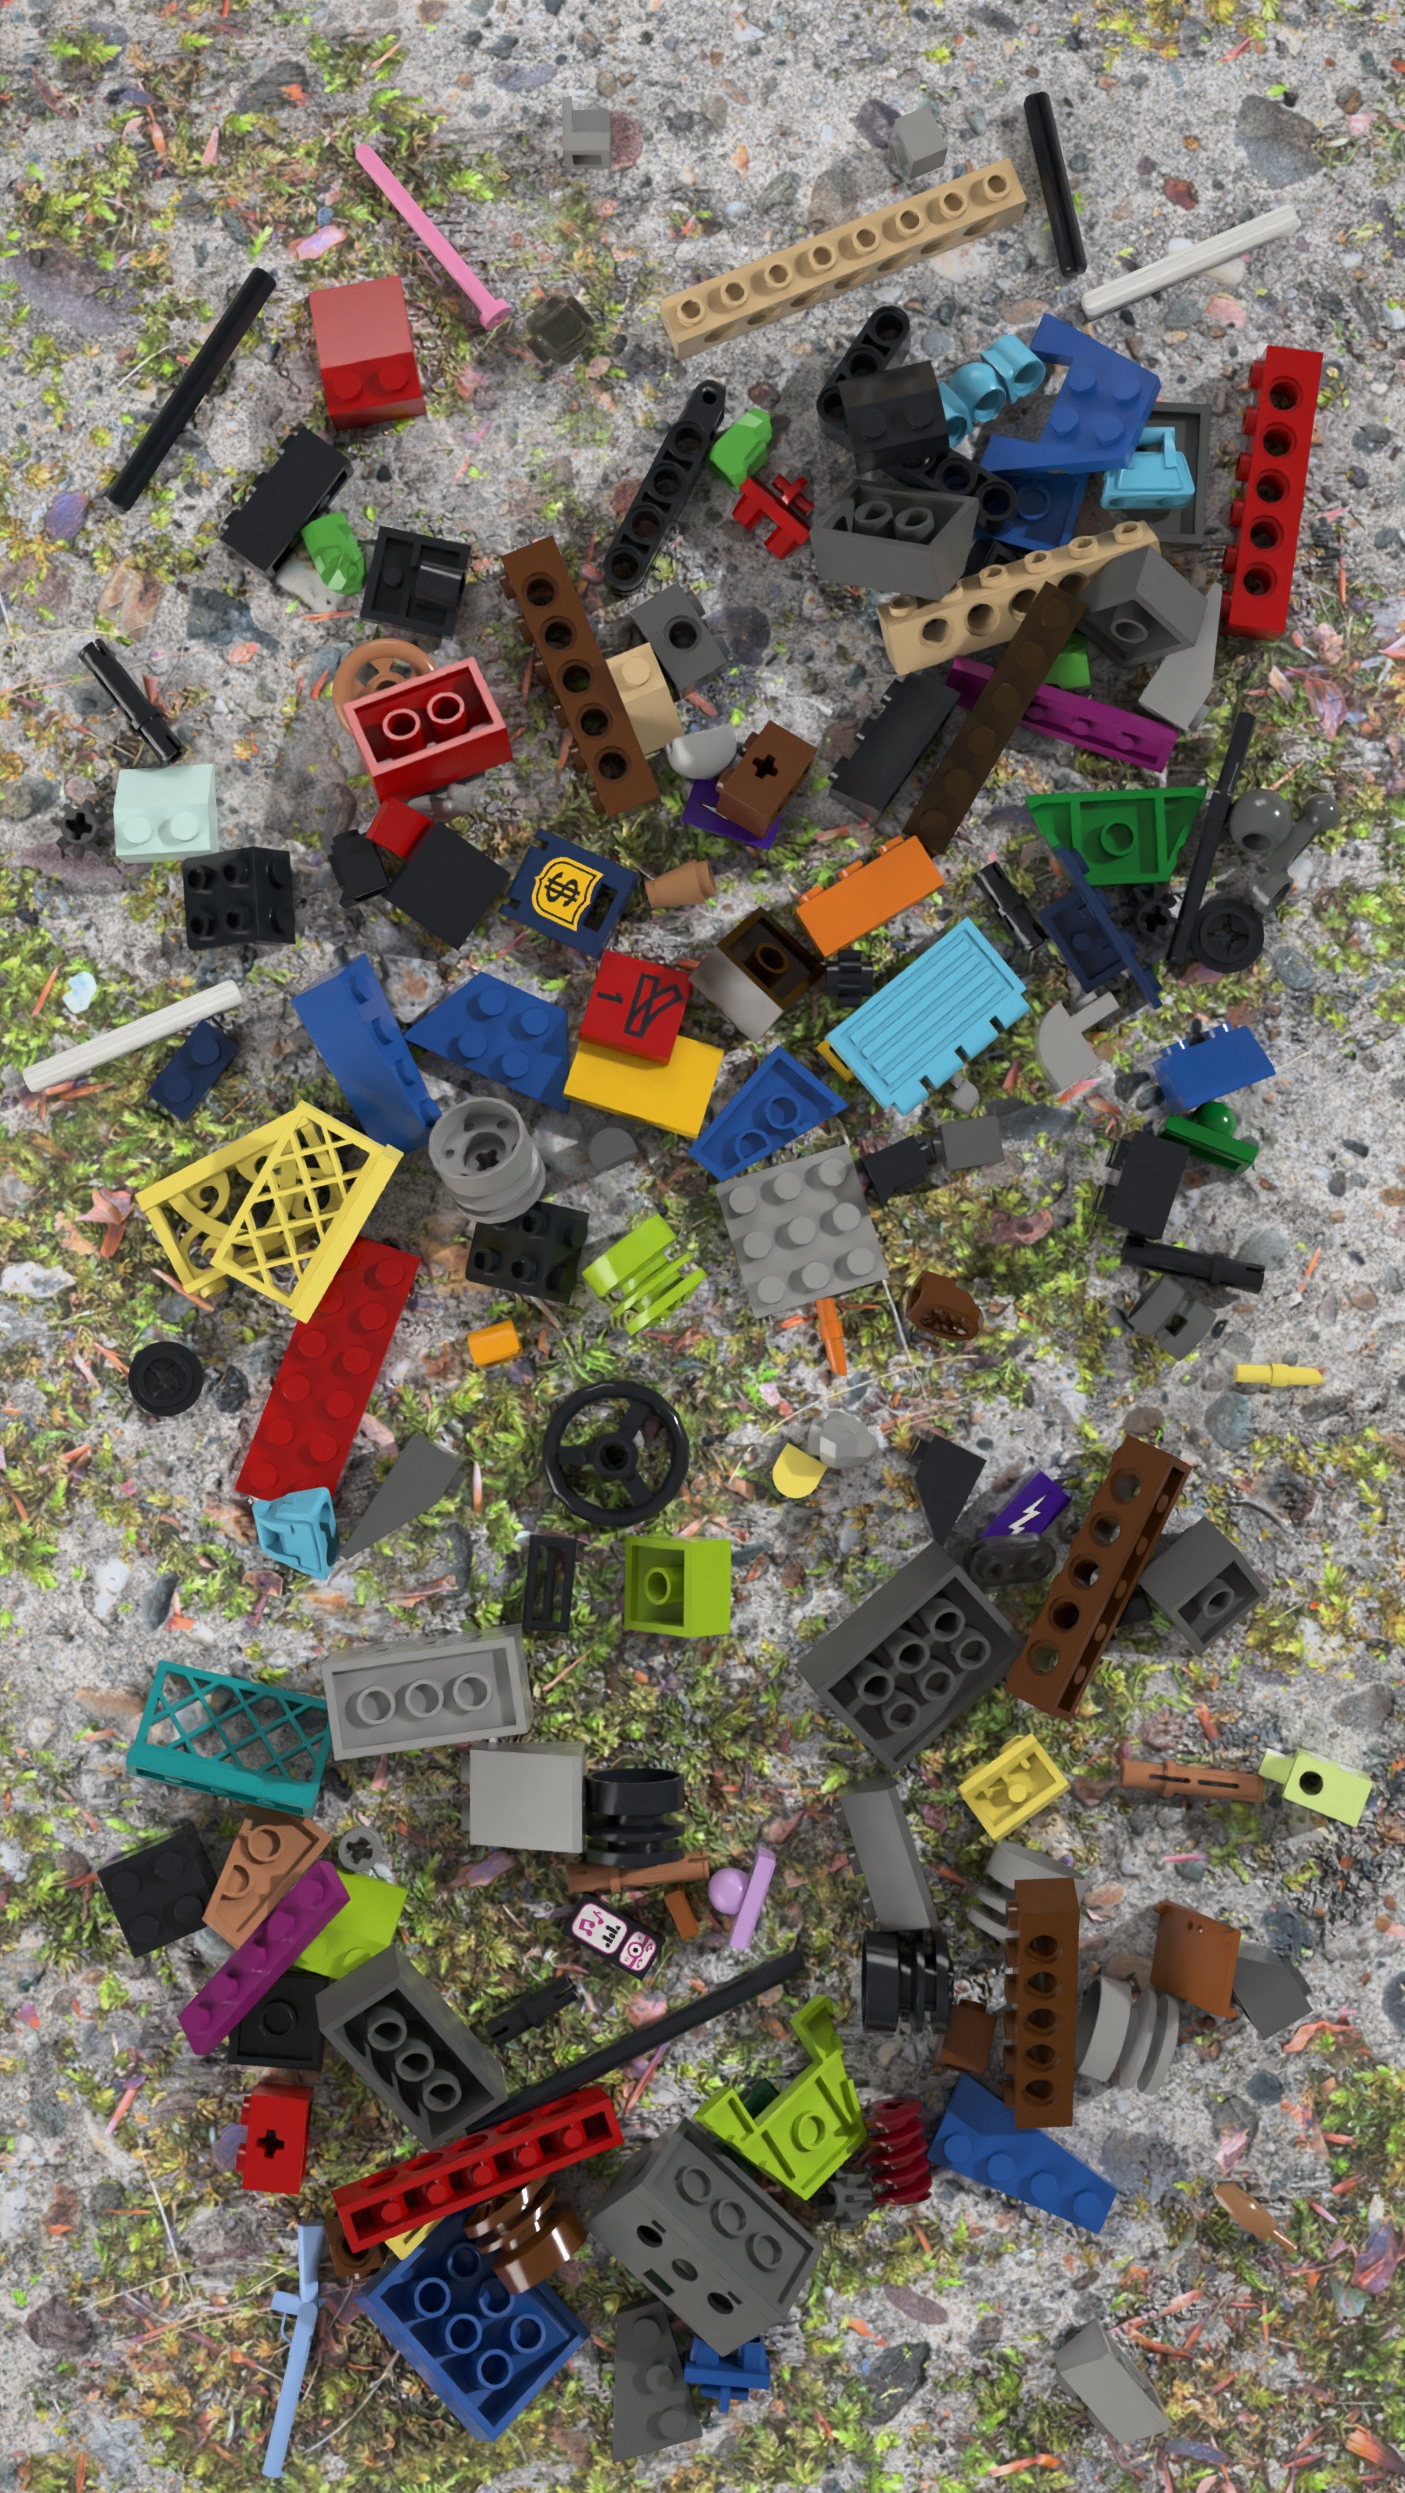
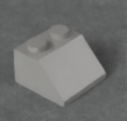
(1110, 2385)

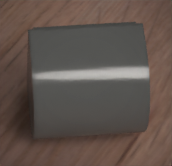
(611, 1149)

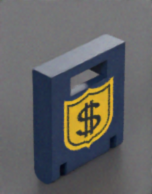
(560, 889)

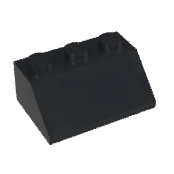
(891, 745)

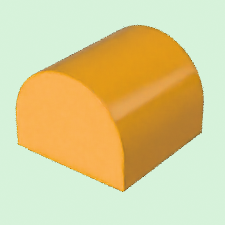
(495, 1344)

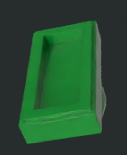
(1210, 1137)

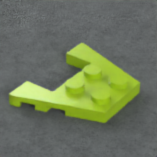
(809, 2125)

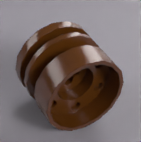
(531, 2235)

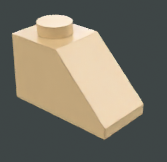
(645, 698)

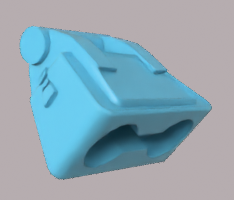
(1152, 478)
(300, 1531)

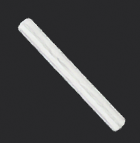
(1189, 262)
(132, 1036)

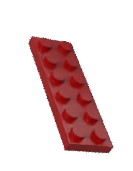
(329, 1375)

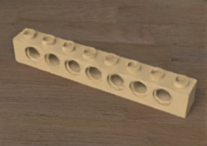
(843, 259)

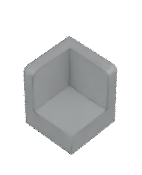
(586, 137)

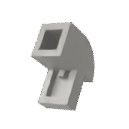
(1061, 1047)

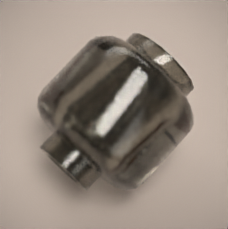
(560, 330)

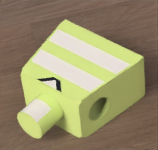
(1338, 1793)

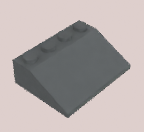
(912, 1657)

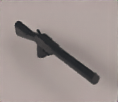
(1211, 835)

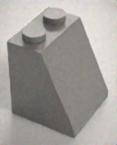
(526, 1795)

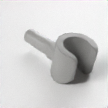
(965, 1096)

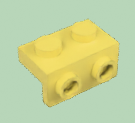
(1012, 1786)

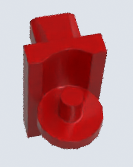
(762, 501)

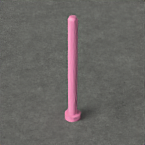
(492, 311)

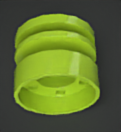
(644, 1275)

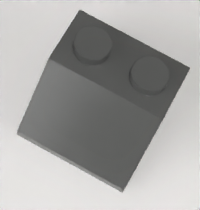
(1141, 609)
(1202, 1584)
(1269, 1989)

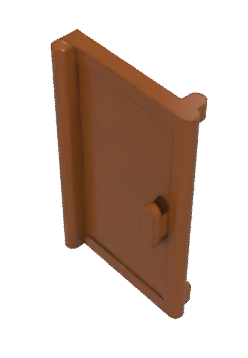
(1195, 1958)

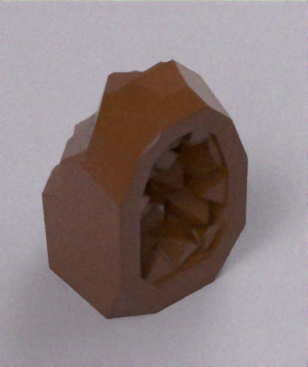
(942, 1308)

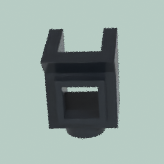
(357, 868)
(898, 1167)

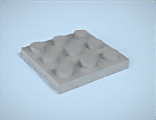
(801, 1231)

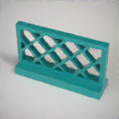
(223, 1778)

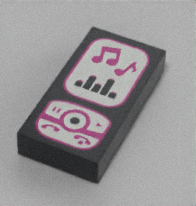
(613, 1935)

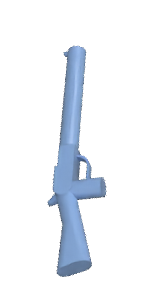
(306, 2307)

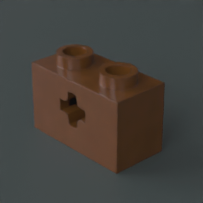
(759, 802)

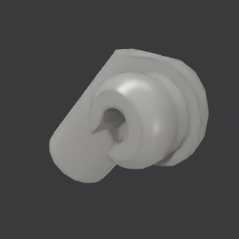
(443, 809)

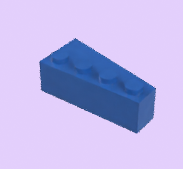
(368, 1054)

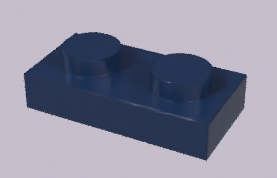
(194, 1071)

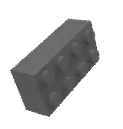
(411, 2047)

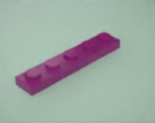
(1077, 719)
(263, 1957)

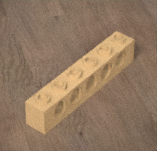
(959, 632)

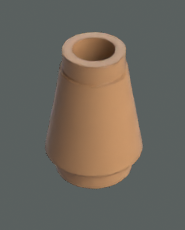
(684, 885)

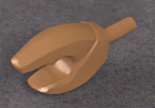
(1252, 2215)

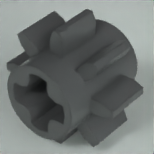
(88, 841)
(845, 2198)

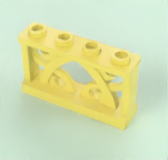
(184, 1192)

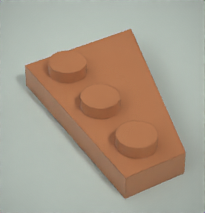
(261, 1869)

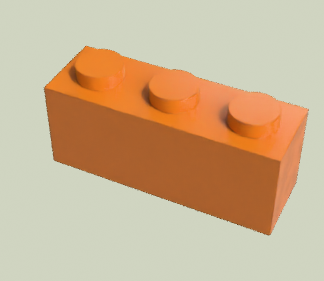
(867, 896)

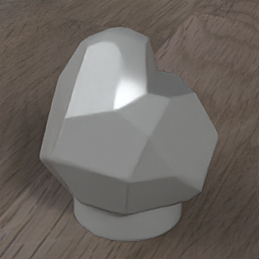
(841, 1441)

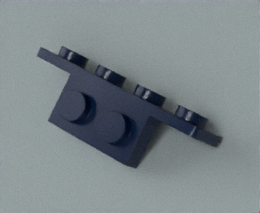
(1087, 936)

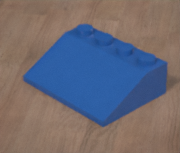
(466, 2331)

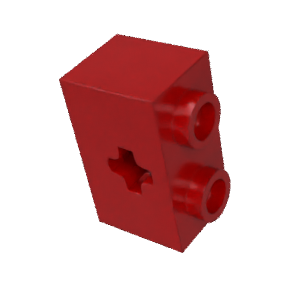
(269, 2165)

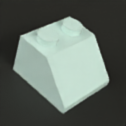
(165, 813)

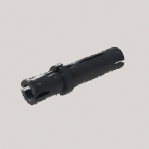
(144, 717)
(1194, 1265)

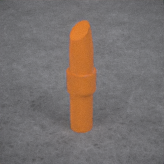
(832, 1333)

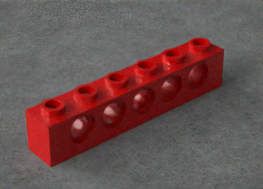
(1297, 377)
(476, 2167)

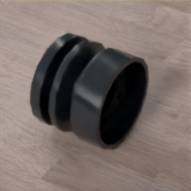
(635, 1826)
(905, 1982)

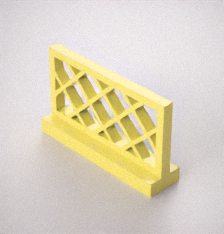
(343, 1229)

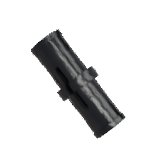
(1010, 907)
(532, 2010)

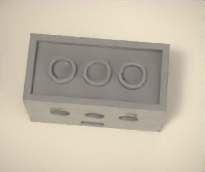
(428, 1692)

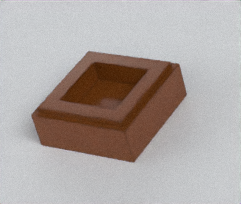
(681, 1910)

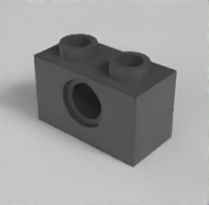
(683, 668)

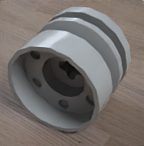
(487, 1160)
(1013, 1863)
(1135, 2037)

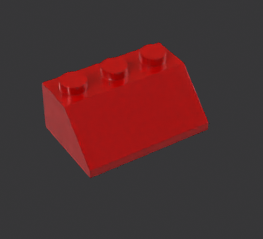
(428, 731)

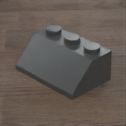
(895, 539)
(885, 1854)

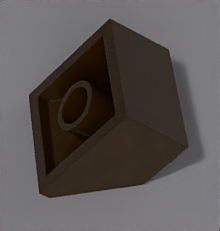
(756, 974)

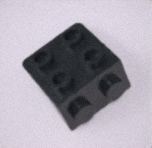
(239, 899)
(531, 1252)

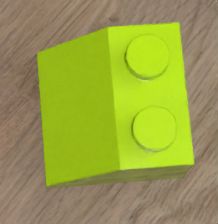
(677, 1585)
(359, 1929)

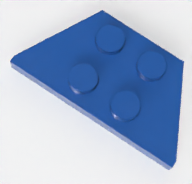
(502, 1037)

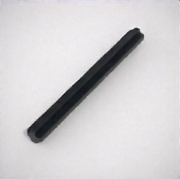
(191, 389)

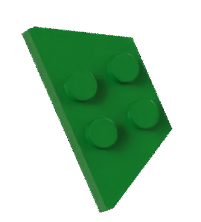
(1120, 833)

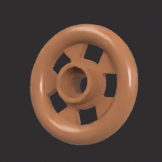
(381, 655)

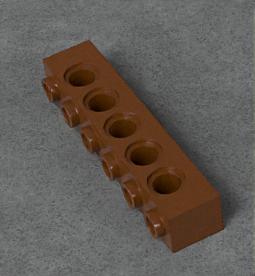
(543, 566)
(1104, 1601)
(1042, 2001)

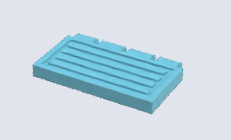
(926, 1015)

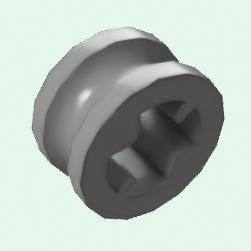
(353, 1836)

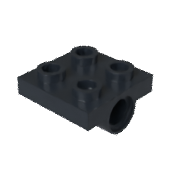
(416, 583)

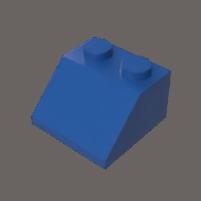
(1212, 1068)

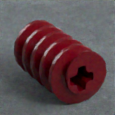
(900, 2151)

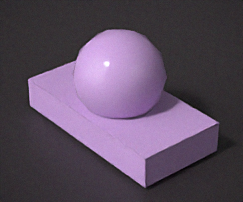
(743, 1895)

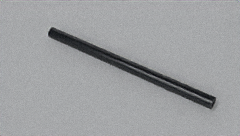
(645, 2040)

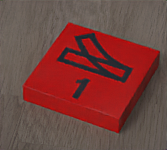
(636, 1007)

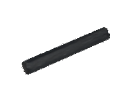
(1055, 184)

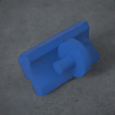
(727, 2376)

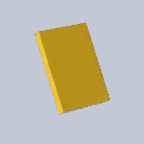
(647, 1090)

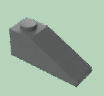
(413, 1486)

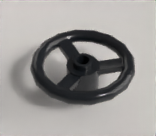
(555, 1455)

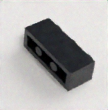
(285, 502)

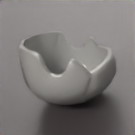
(703, 752)

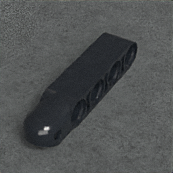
(697, 422)

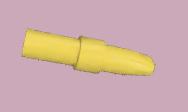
(1276, 1375)

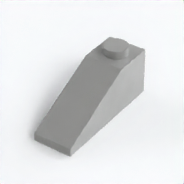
(1185, 677)

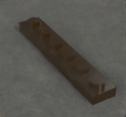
(994, 716)

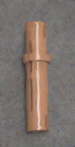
(1136, 1776)
(597, 1876)

